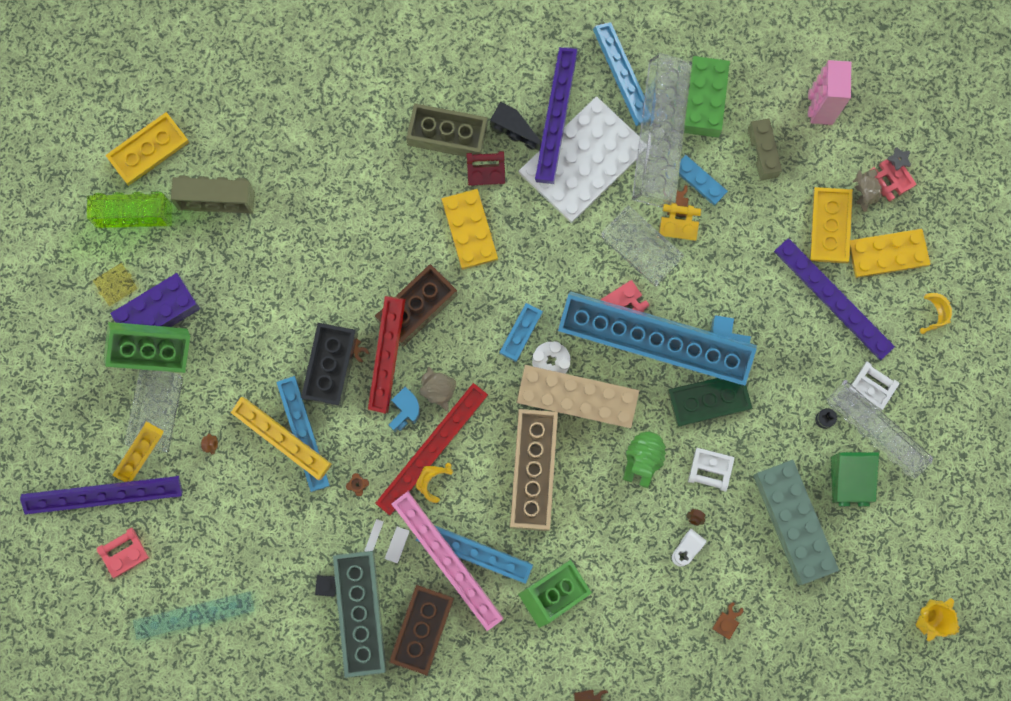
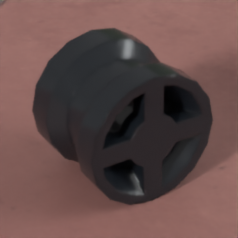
(823, 421)

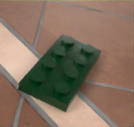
(708, 401)

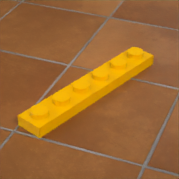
(281, 438)

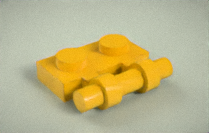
(678, 227)

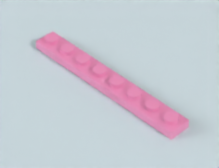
(447, 561)

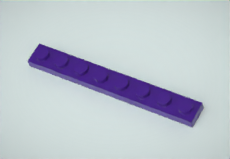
(556, 115)
(834, 299)
(101, 495)

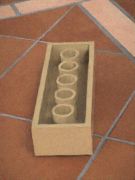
(577, 396)
(534, 470)

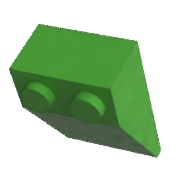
(554, 594)

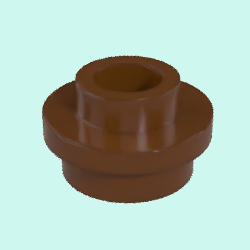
(696, 517)

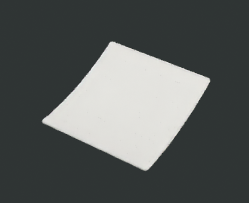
(396, 545)

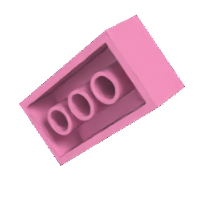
(830, 92)

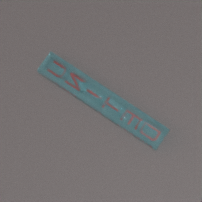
(193, 615)

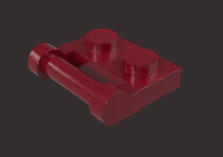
(486, 174)

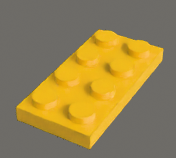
(147, 148)
(831, 225)
(469, 229)
(889, 253)

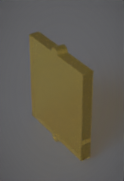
(115, 284)

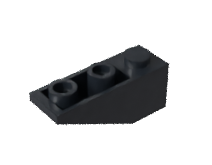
(510, 122)

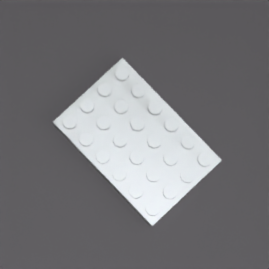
(591, 158)

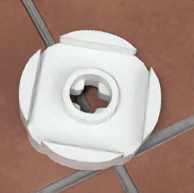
(552, 349)

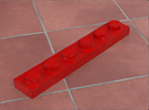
(386, 354)

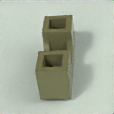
(763, 139)

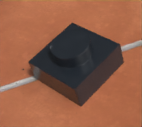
(325, 586)

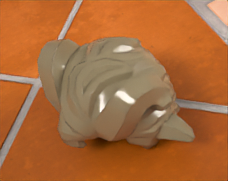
(869, 188)
(437, 388)

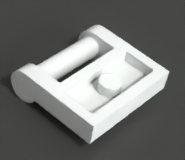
(871, 390)
(714, 463)

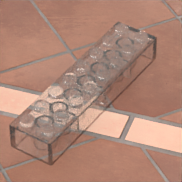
(662, 130)

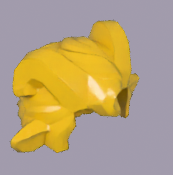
(938, 619)

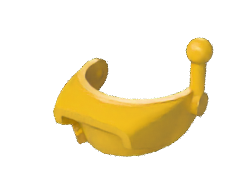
(943, 308)
(426, 475)

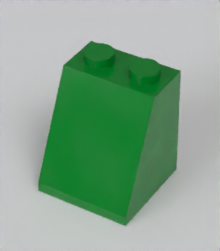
(854, 478)

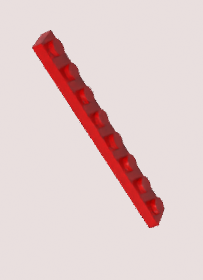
(432, 447)

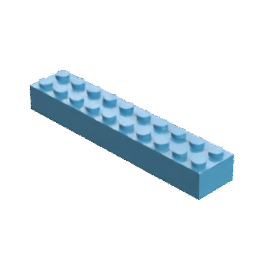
(657, 338)

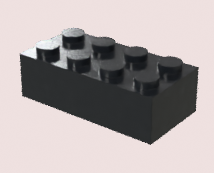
(329, 365)

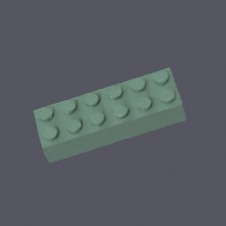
(795, 522)
(359, 614)

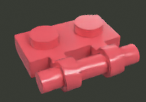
(900, 180)
(627, 295)

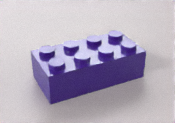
(159, 306)

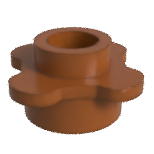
(209, 444)
(352, 484)

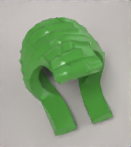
(644, 457)

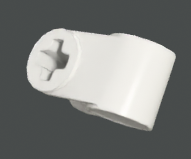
(690, 546)

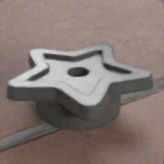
(899, 163)

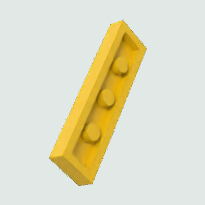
(138, 452)

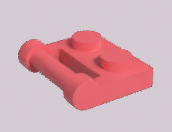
(125, 559)

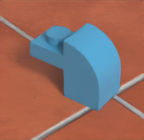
(724, 327)
(409, 408)

